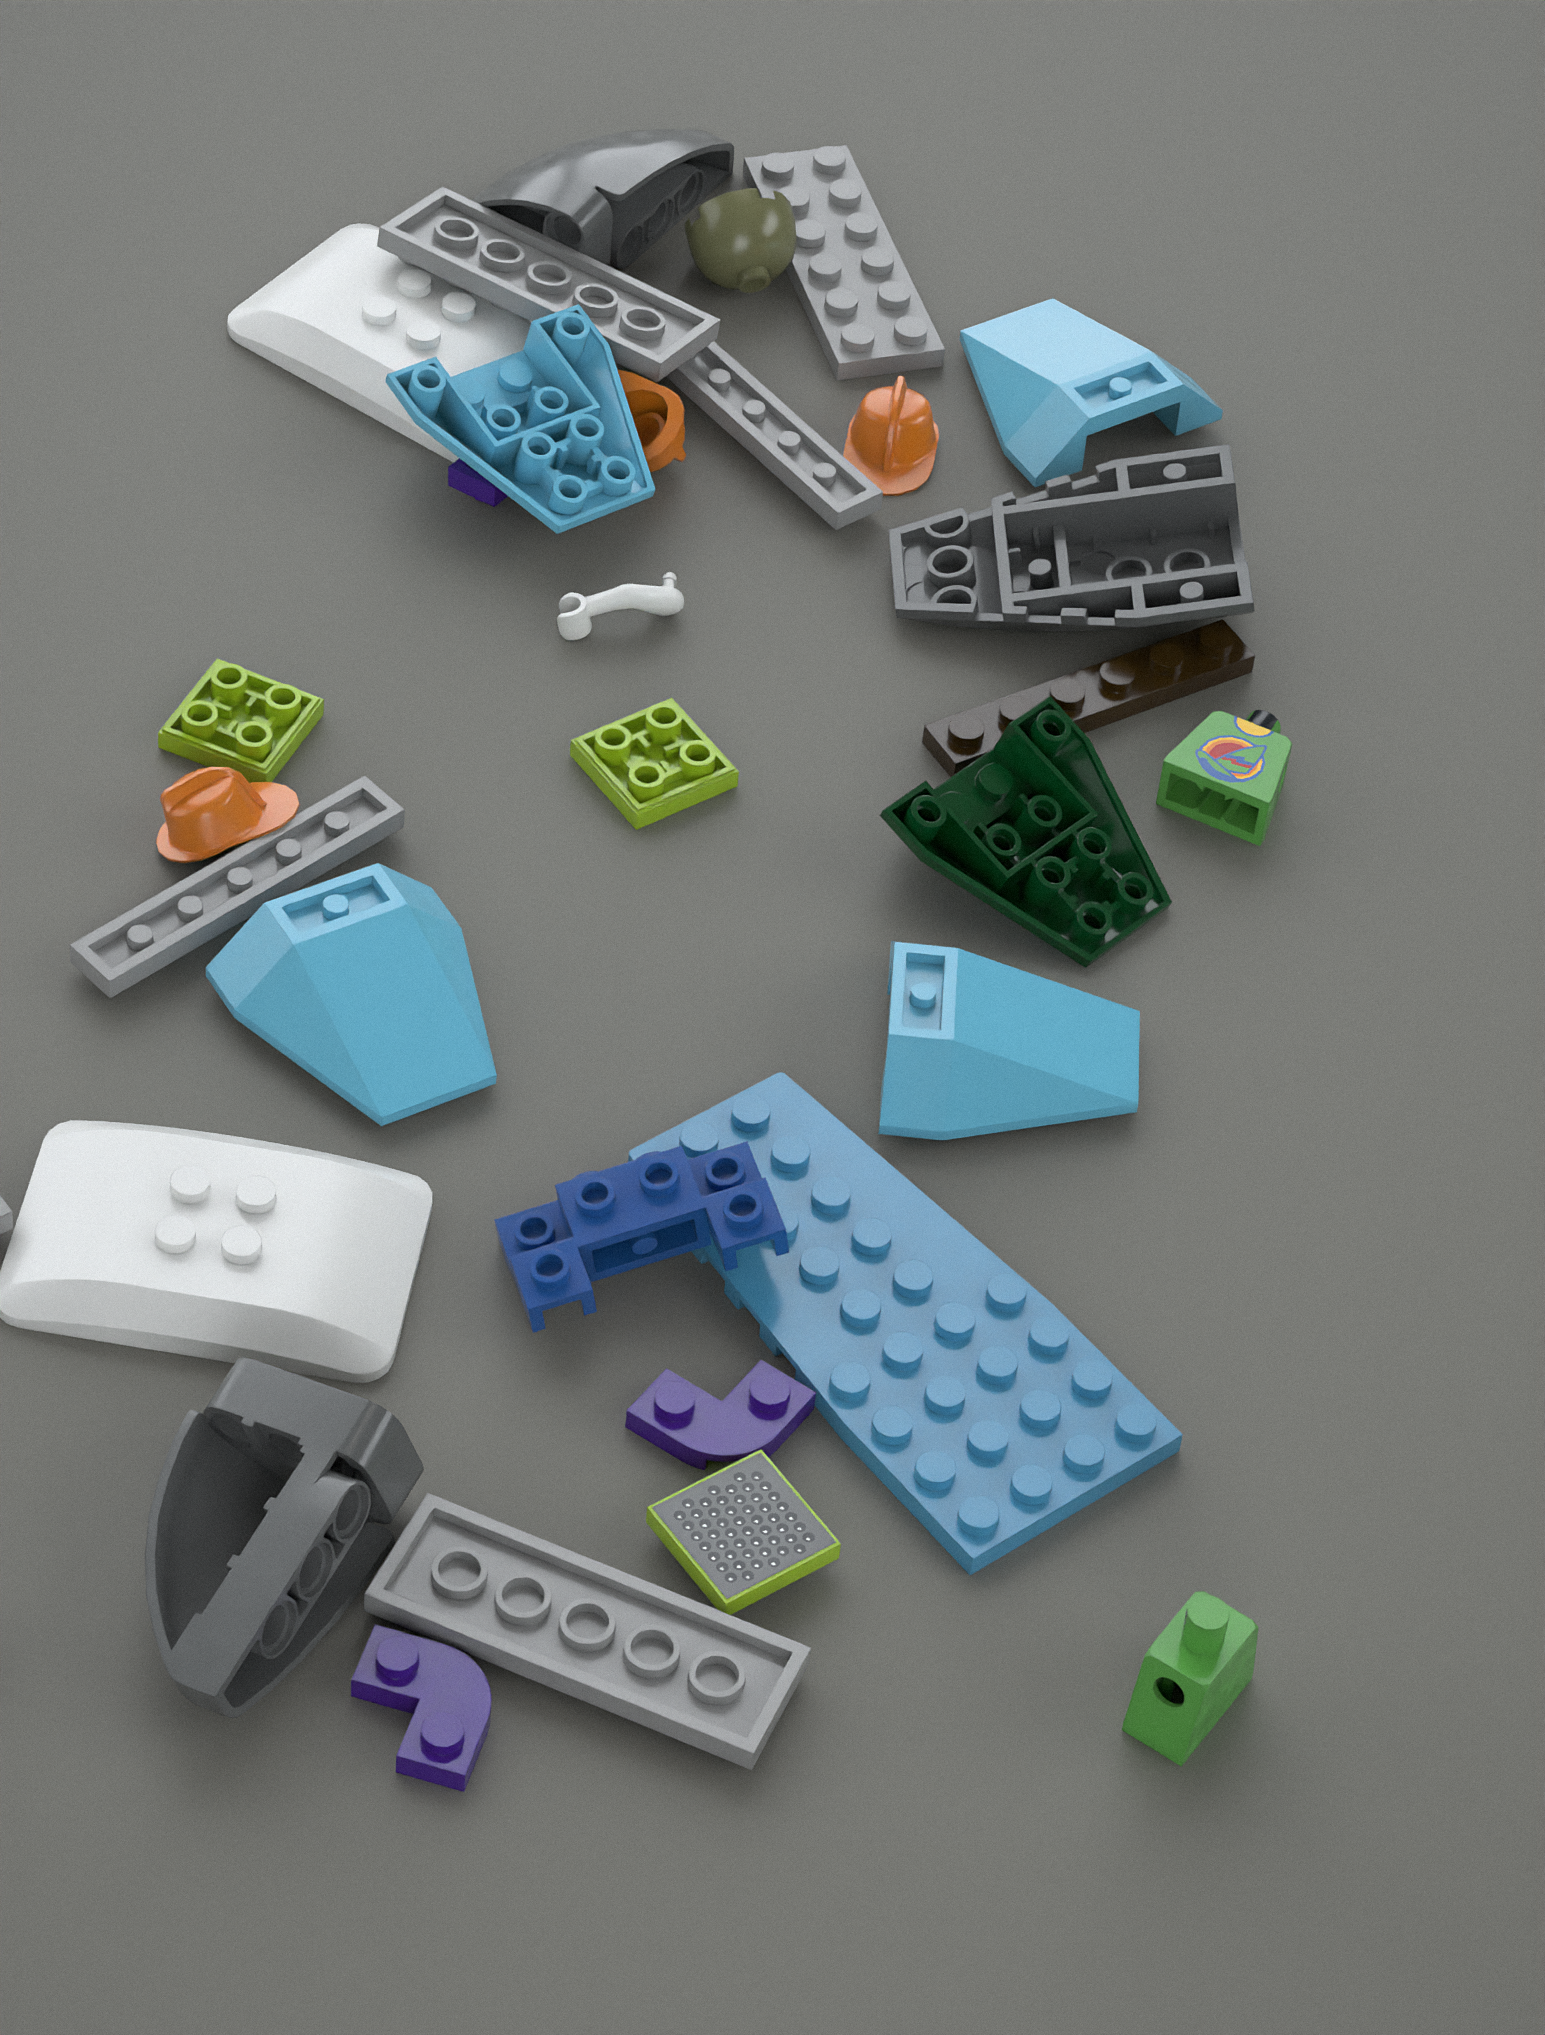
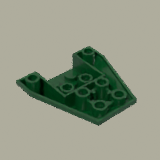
(1038, 837)

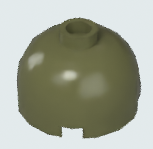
(743, 239)

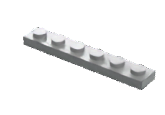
(777, 437)
(236, 887)

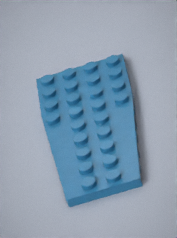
(921, 1337)

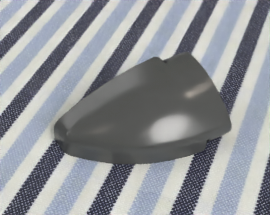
(613, 190)
(268, 1528)

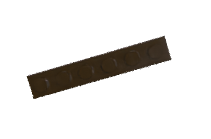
(1100, 692)

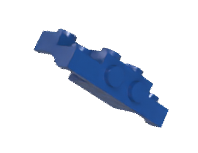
(636, 1218)

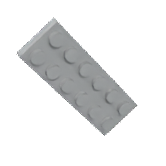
(847, 266)
(541, 276)
(588, 1630)

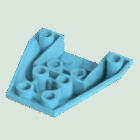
(1064, 376)
(539, 422)
(362, 991)
(998, 1048)

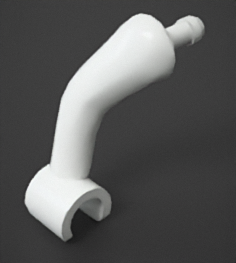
(576, 609)

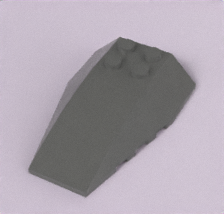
(1100, 553)

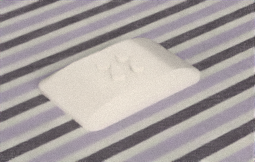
(362, 313)
(216, 1248)

